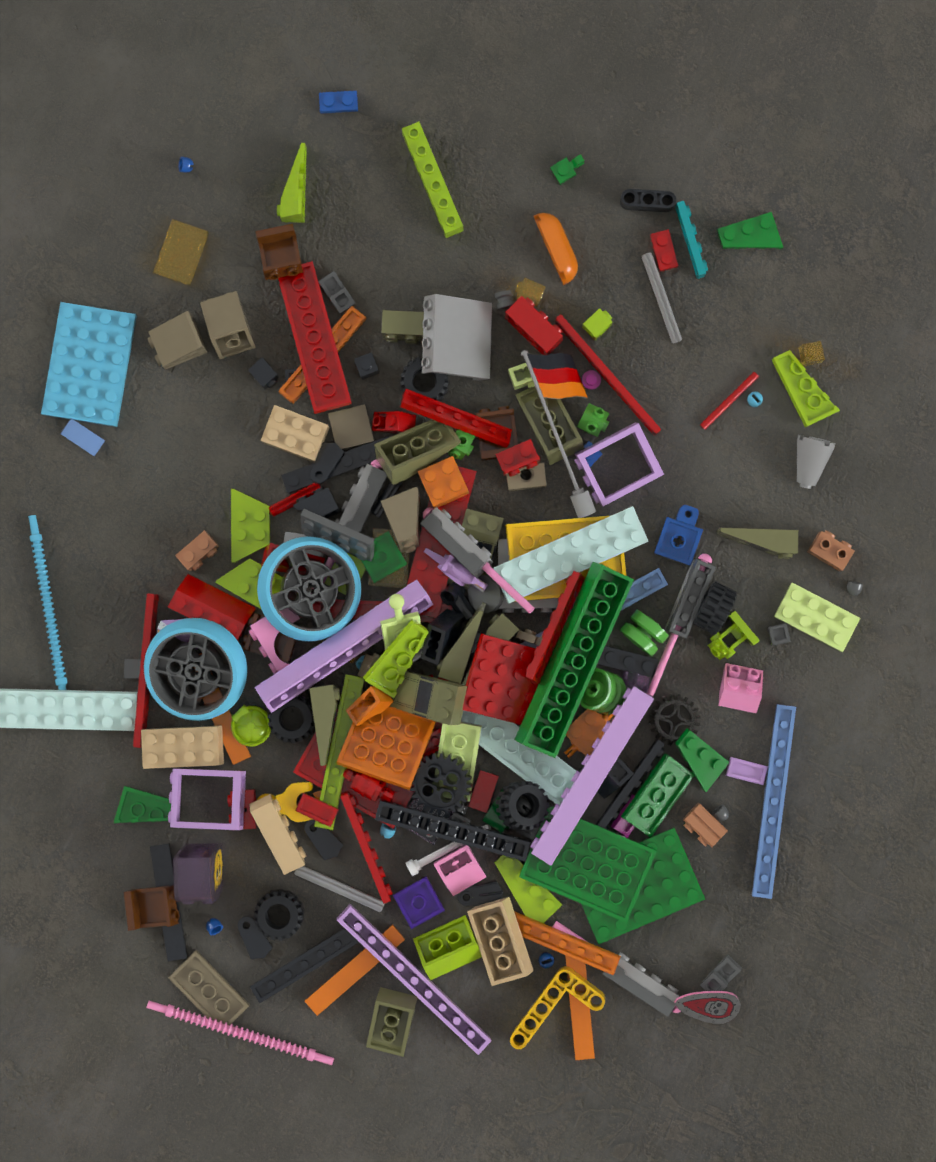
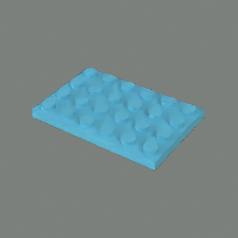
(88, 364)

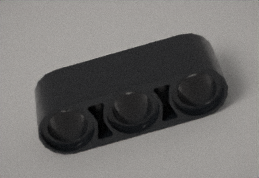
(655, 195)

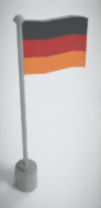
(558, 378)

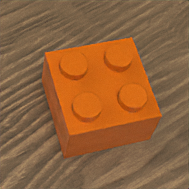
(443, 482)

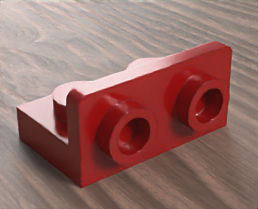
(518, 457)

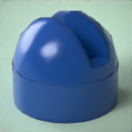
(184, 164)
(214, 926)
(544, 956)

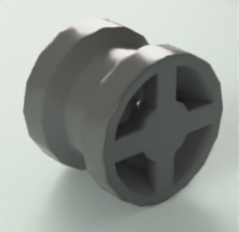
(504, 299)

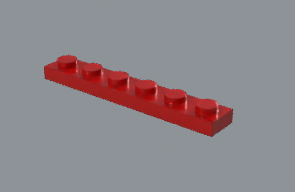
(456, 418)
(557, 622)
(370, 854)

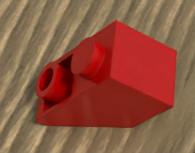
(393, 422)

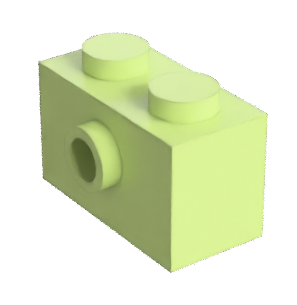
(520, 376)

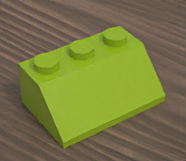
(447, 947)

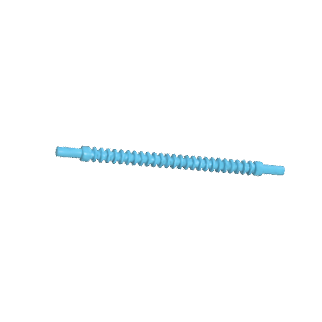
(36, 538)

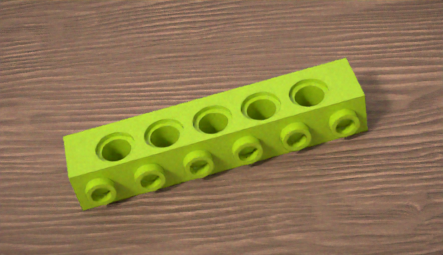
(432, 179)

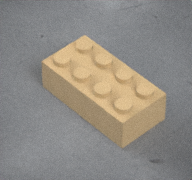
(182, 747)
(500, 941)

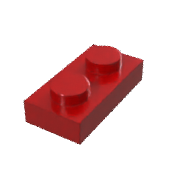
(664, 250)

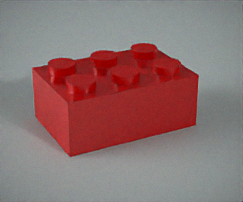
(534, 326)

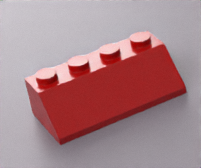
(204, 601)

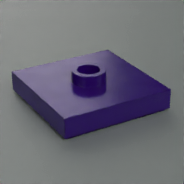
(418, 902)

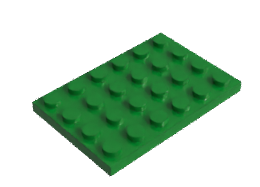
(594, 869)
(666, 889)

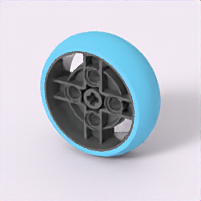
(295, 554)
(161, 662)

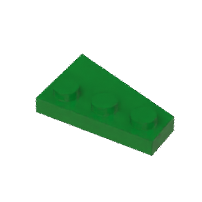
(751, 233)
(702, 759)
(141, 807)

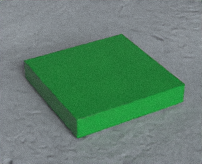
(386, 558)

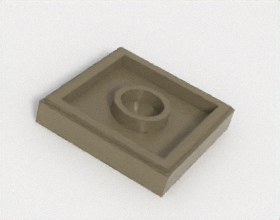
(351, 427)

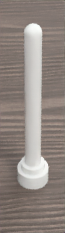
(415, 866)

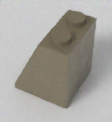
(227, 325)
(177, 341)
(404, 518)

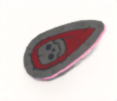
(709, 1006)

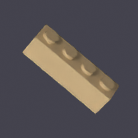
(277, 834)

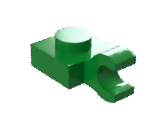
(565, 170)

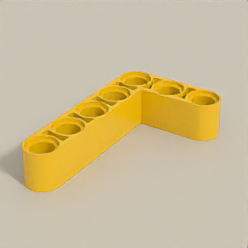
(551, 1001)

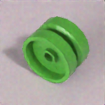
(645, 630)
(603, 692)

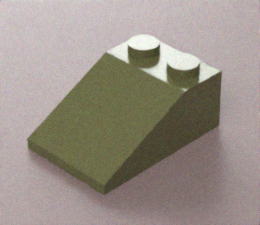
(391, 1021)

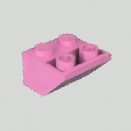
(741, 688)
(459, 869)

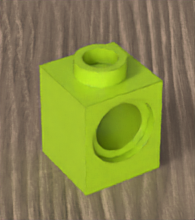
(597, 323)

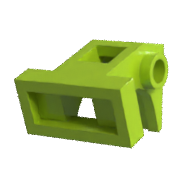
(739, 630)

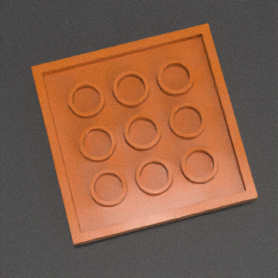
(387, 746)

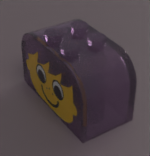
(198, 873)

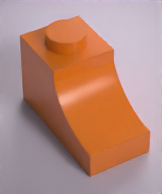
(369, 704)

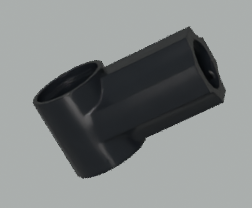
(454, 597)

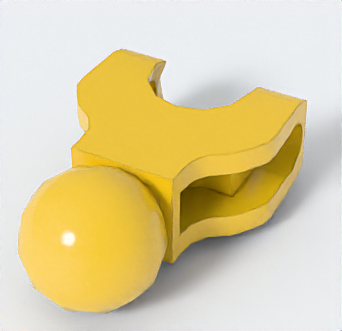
(288, 800)

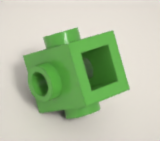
(594, 420)
(464, 447)

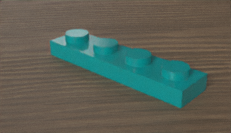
(689, 232)

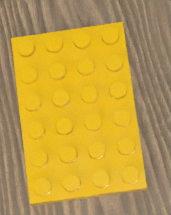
(532, 535)

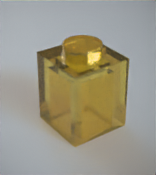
(530, 289)
(811, 353)

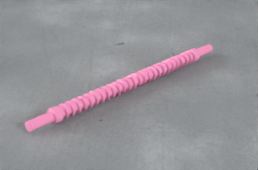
(170, 1011)

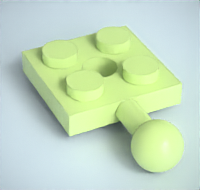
(394, 626)

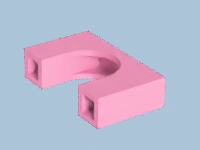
(266, 634)

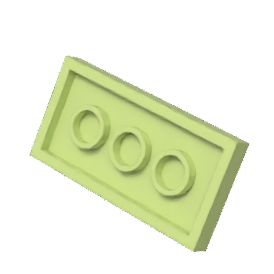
(817, 617)
(462, 742)

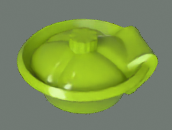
(250, 725)

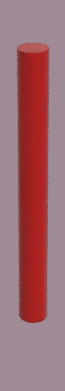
(728, 401)

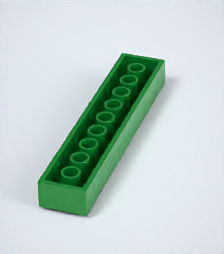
(574, 659)

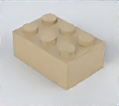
(294, 433)

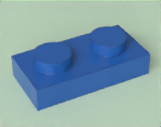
(338, 102)

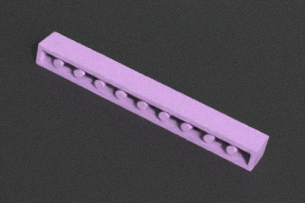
(337, 649)
(592, 775)
(414, 979)

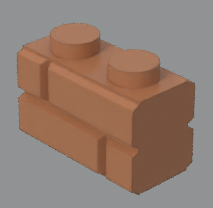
(704, 825)

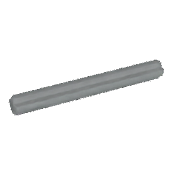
(661, 297)
(340, 888)

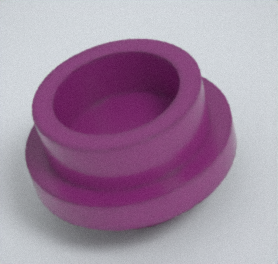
(591, 380)

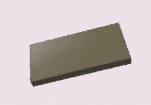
(208, 989)

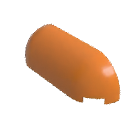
(557, 246)

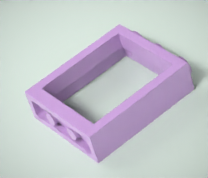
(646, 450)
(238, 799)

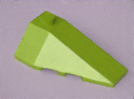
(293, 197)

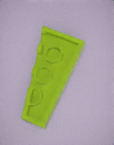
(803, 390)
(393, 663)
(533, 899)

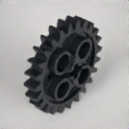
(445, 766)

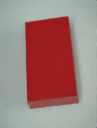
(483, 791)
(317, 809)

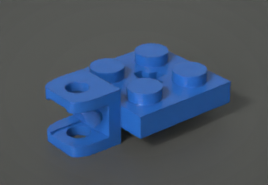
(681, 527)

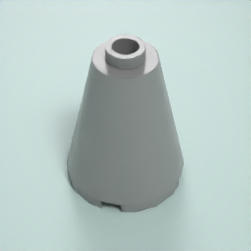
(811, 459)

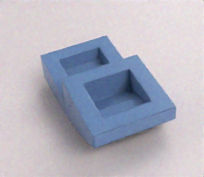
(82, 437)

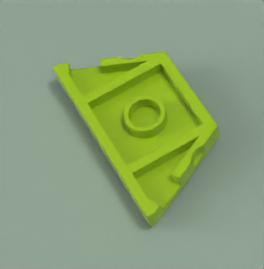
(248, 525)
(244, 581)

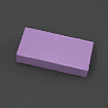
(746, 771)

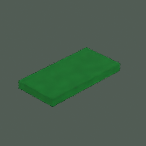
(657, 795)

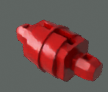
(368, 786)

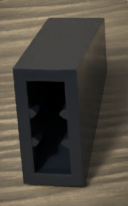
(441, 635)

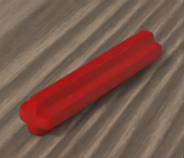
(288, 502)

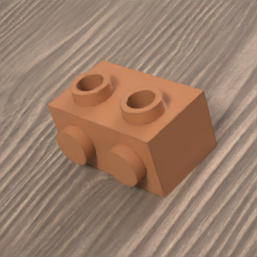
(197, 550)
(831, 551)

